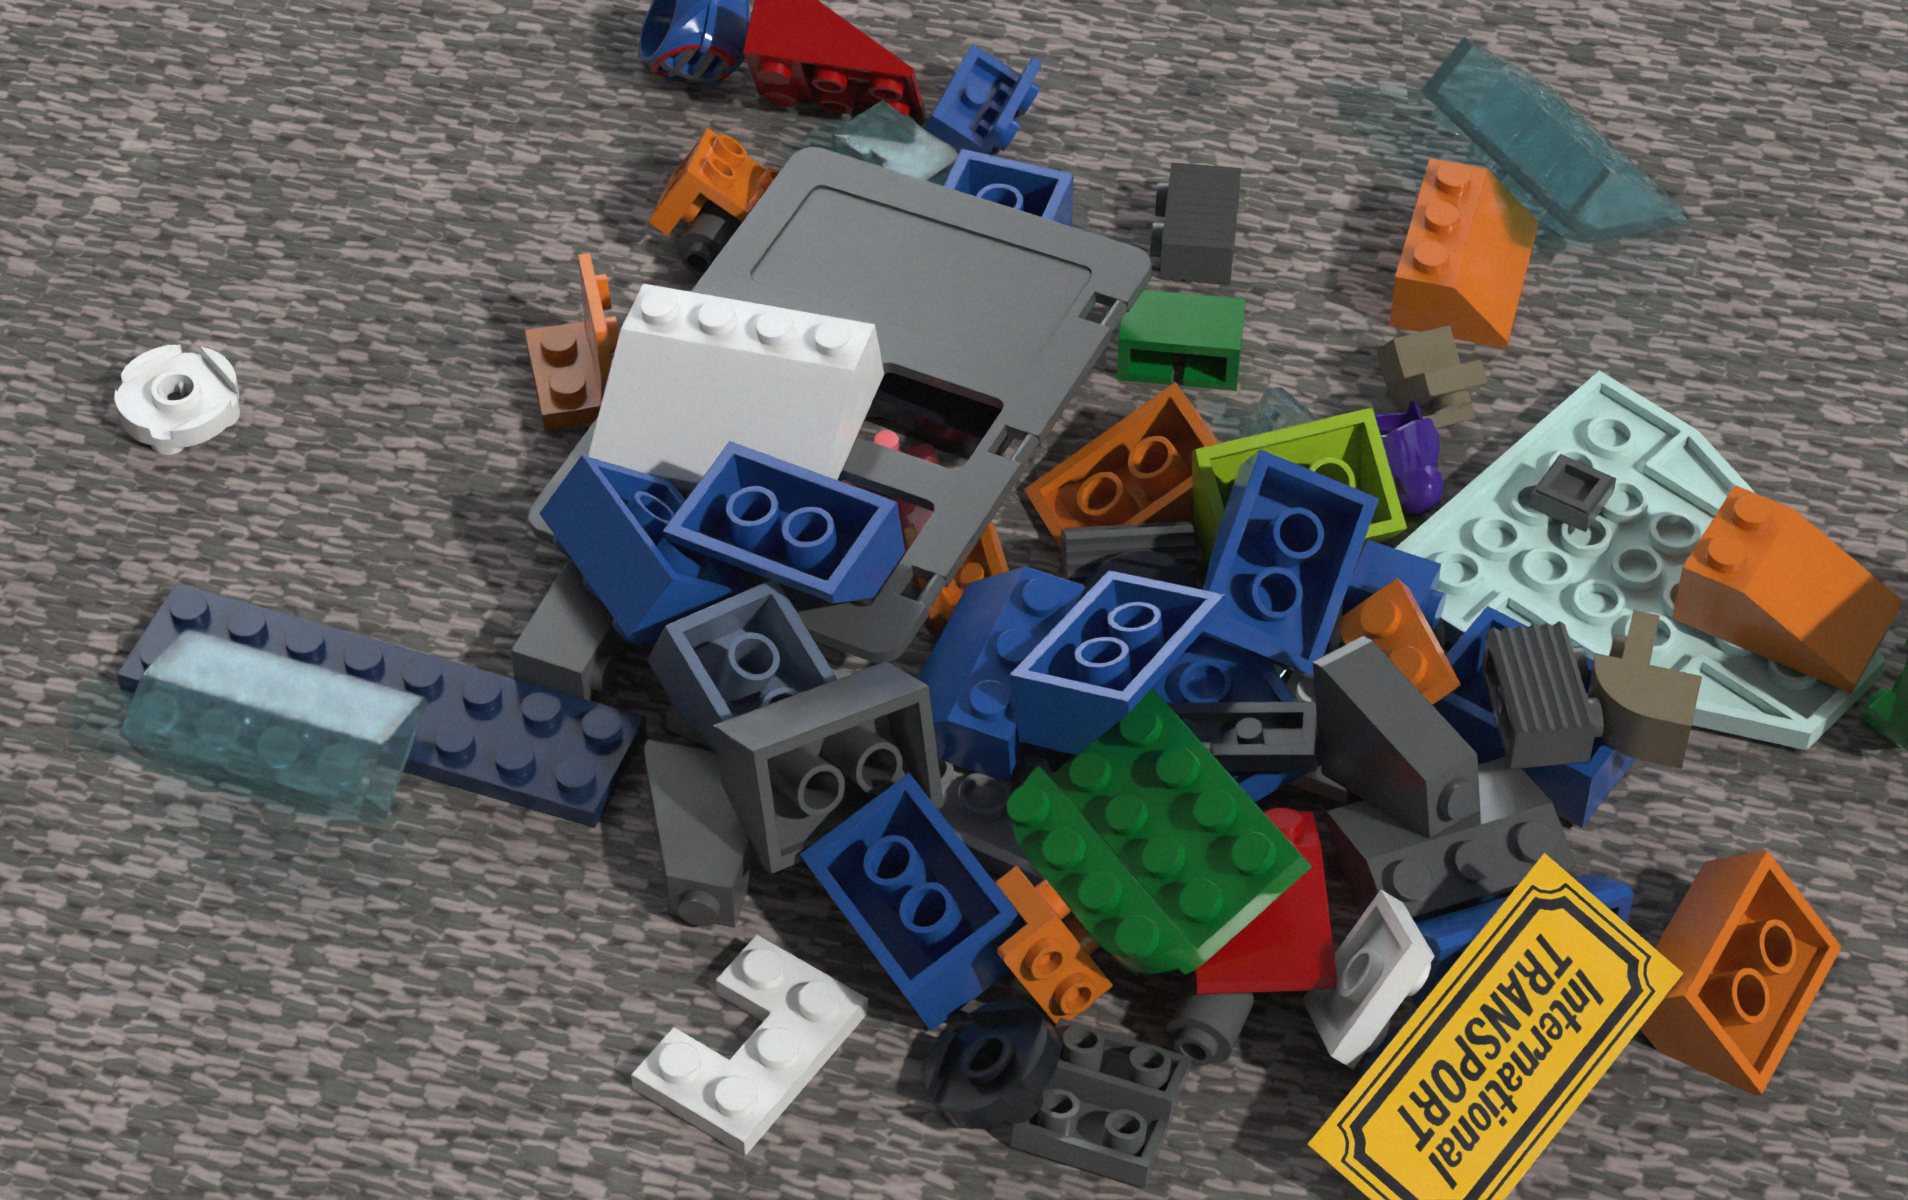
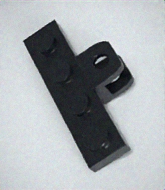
(1247, 734)

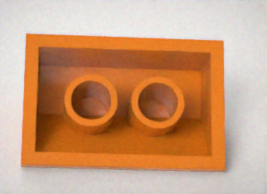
(1463, 256)
(1748, 969)

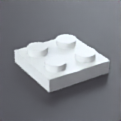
(1375, 971)

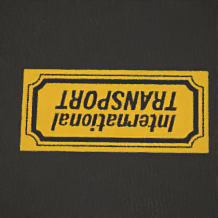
(1499, 1049)

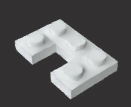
(741, 1097)

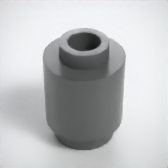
(706, 237)
(1207, 1023)

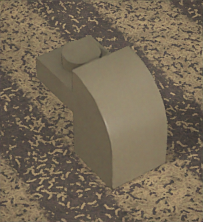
(1429, 371)
(1643, 705)

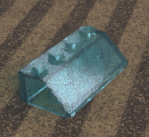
(275, 723)

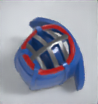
(694, 39)

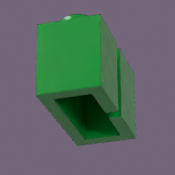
(1190, 324)

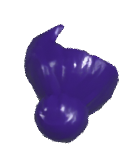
(1412, 454)

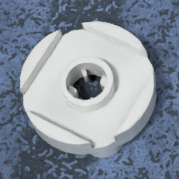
(183, 422)

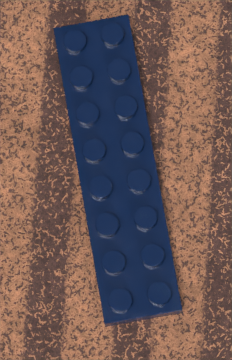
(476, 727)

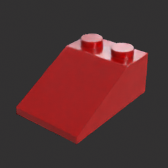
(1288, 941)

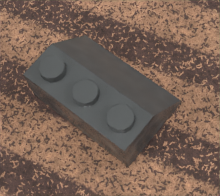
(824, 756)
(1460, 865)

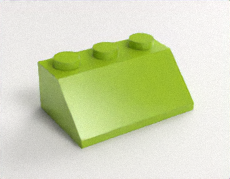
(1337, 447)

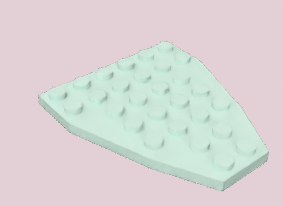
(1627, 560)

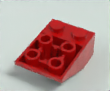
(820, 58)

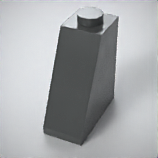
(1391, 741)
(698, 835)

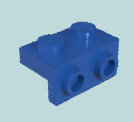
(981, 103)

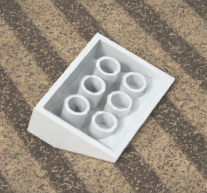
(736, 371)

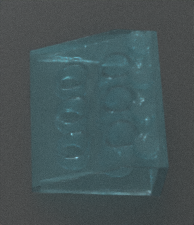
(1546, 148)

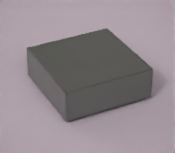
(1572, 492)

